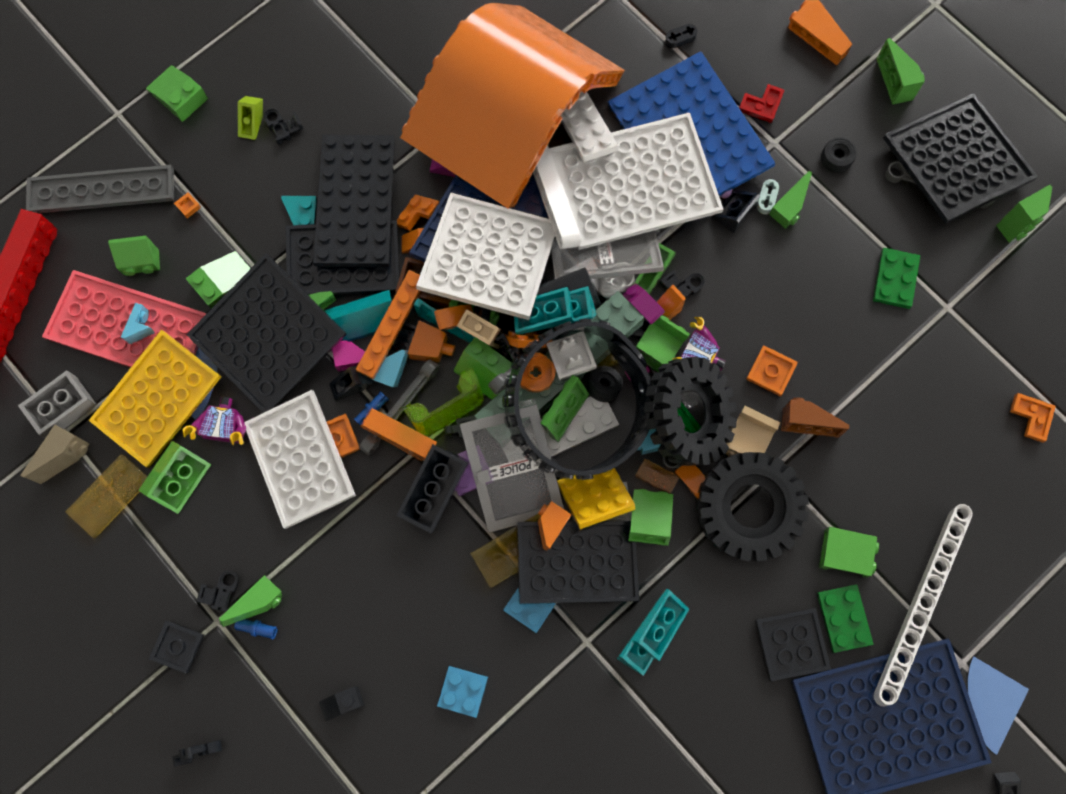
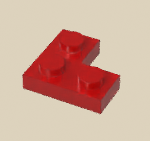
(765, 107)

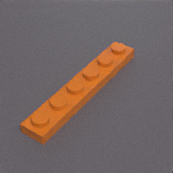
(389, 326)

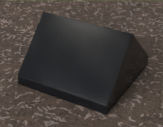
(737, 209)

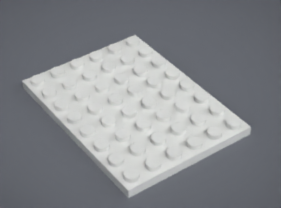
(644, 186)

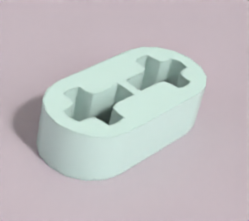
(770, 197)

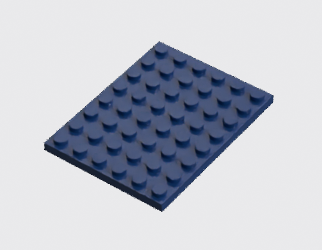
(724, 133)

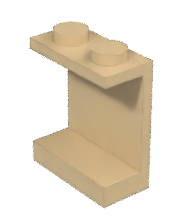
(479, 328)
(752, 432)

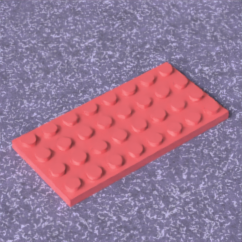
(96, 312)

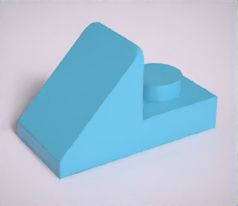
(134, 327)

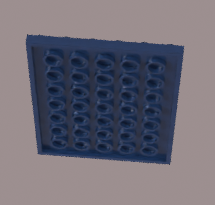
(897, 745)

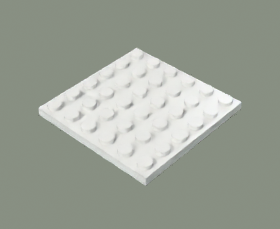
(488, 256)

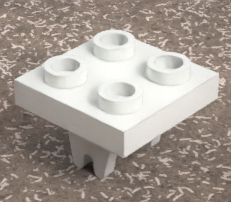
(571, 355)

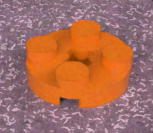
(543, 381)

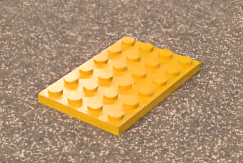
(155, 398)

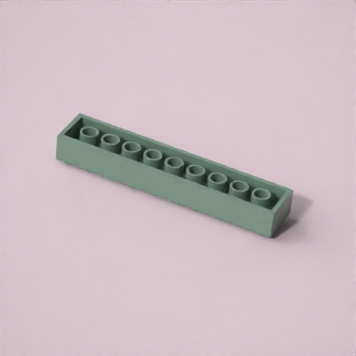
(618, 313)

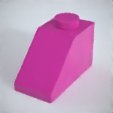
(346, 355)

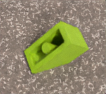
(249, 117)

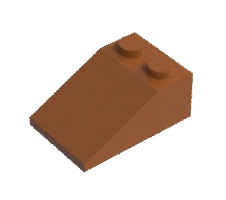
(808, 418)

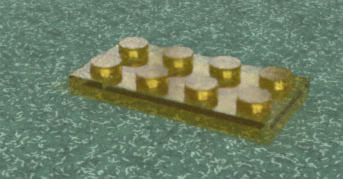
(107, 496)

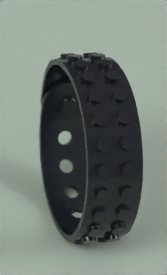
(625, 354)

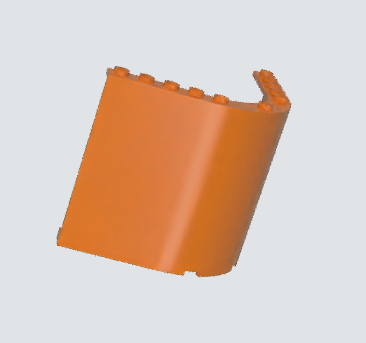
(501, 97)

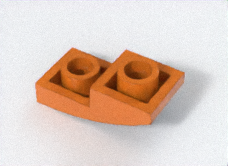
(449, 317)
(691, 477)

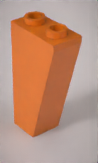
(820, 30)
(397, 434)

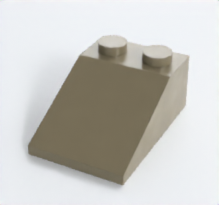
(54, 455)

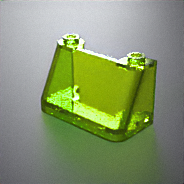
(469, 399)

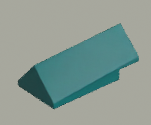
(557, 308)
(361, 316)
(654, 633)

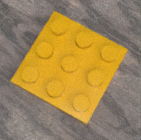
(596, 498)

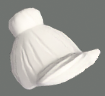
(610, 285)

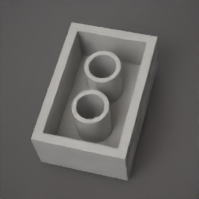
(57, 404)

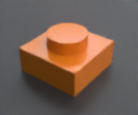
(187, 205)

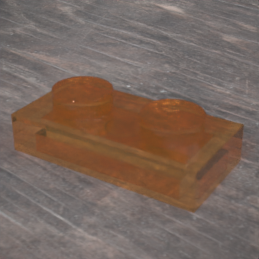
(657, 476)

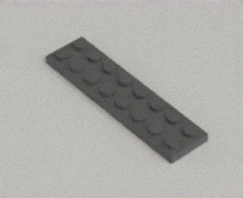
(100, 189)

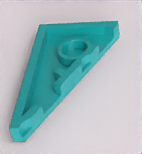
(301, 209)
(427, 313)

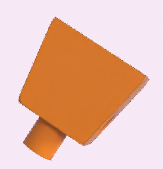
(429, 344)

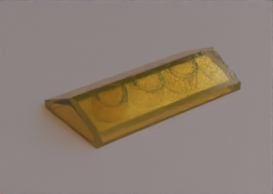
(499, 557)

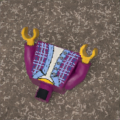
(702, 344)
(218, 424)

